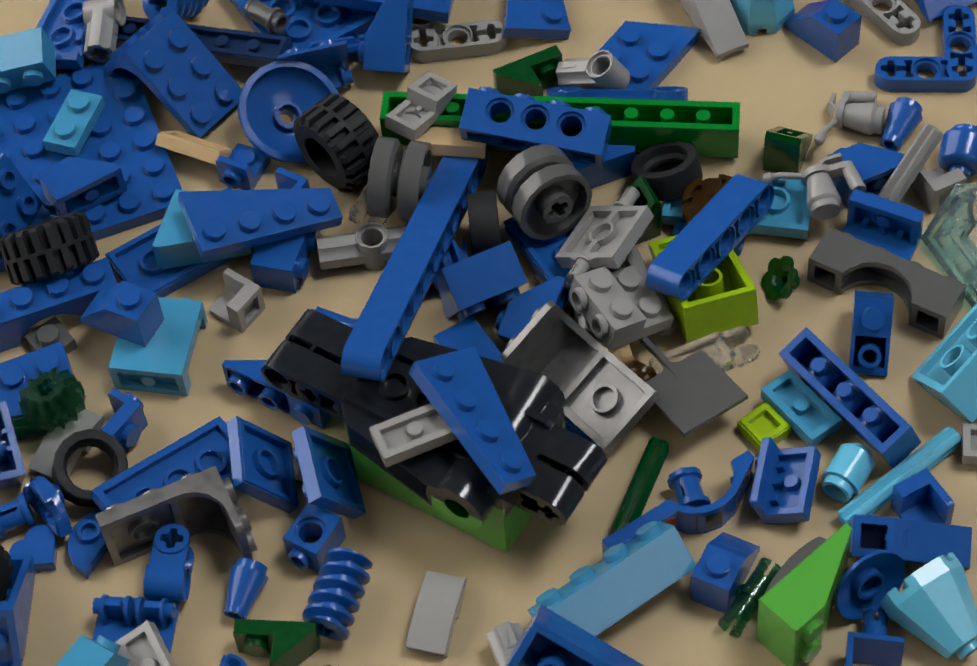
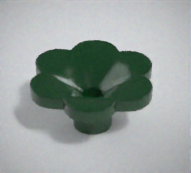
(780, 278)

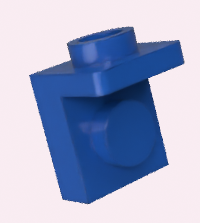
(242, 167)

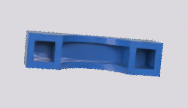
(49, 297)

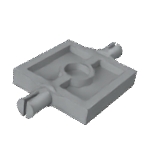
(605, 235)

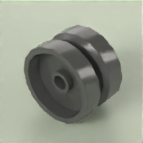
(397, 177)
(544, 192)

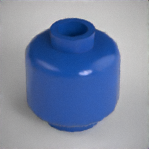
(959, 149)

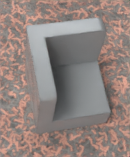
(935, 186)
(239, 302)

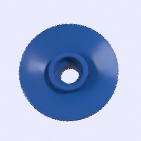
(868, 583)

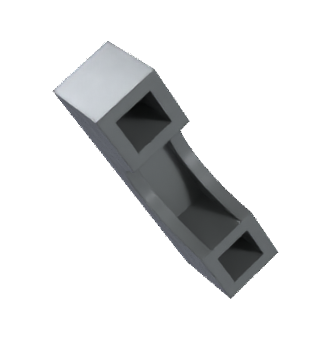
(847, 262)

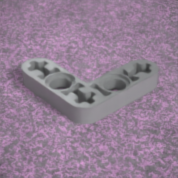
(888, 22)
(438, 40)

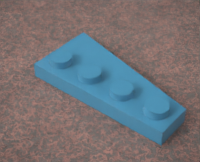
(785, 218)

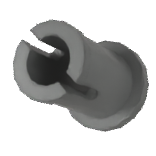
(272, 18)

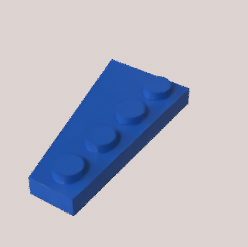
(190, 454)

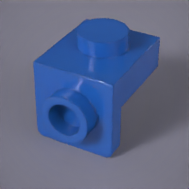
(128, 418)

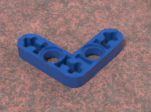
(944, 68)

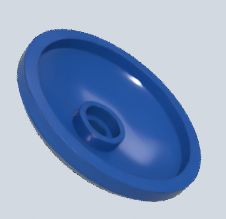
(276, 90)

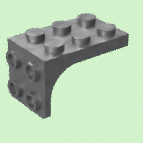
(598, 389)
(196, 501)

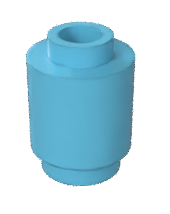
(847, 472)

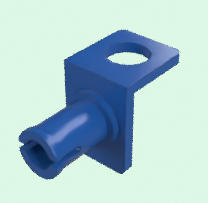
(873, 644)

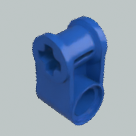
(169, 565)

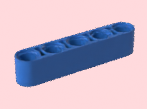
(710, 237)

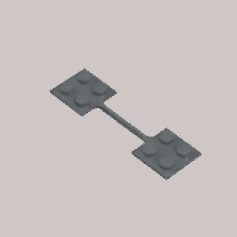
(690, 389)

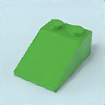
(800, 605)

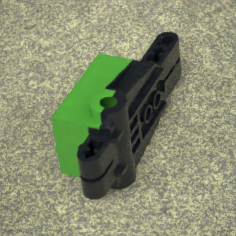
(446, 478)

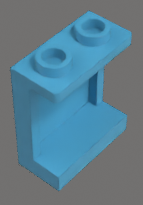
(166, 358)

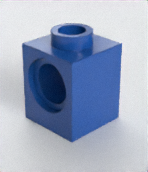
(310, 524)

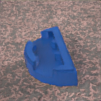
(49, 504)
(86, 544)

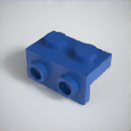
(884, 223)
(784, 482)

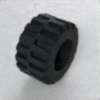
(336, 141)
(48, 248)

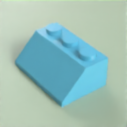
(952, 369)

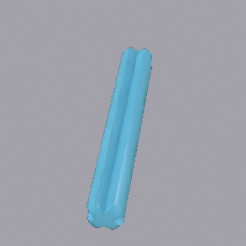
(881, 491)

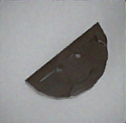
(700, 193)

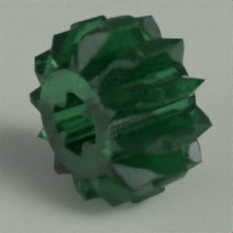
(52, 400)

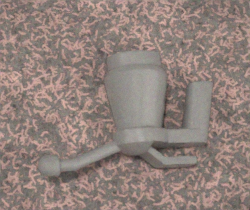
(855, 111)
(822, 194)

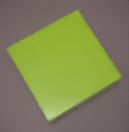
(763, 423)

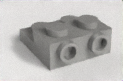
(618, 305)

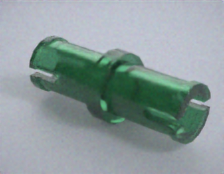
(747, 598)

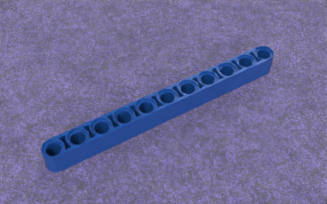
(411, 269)

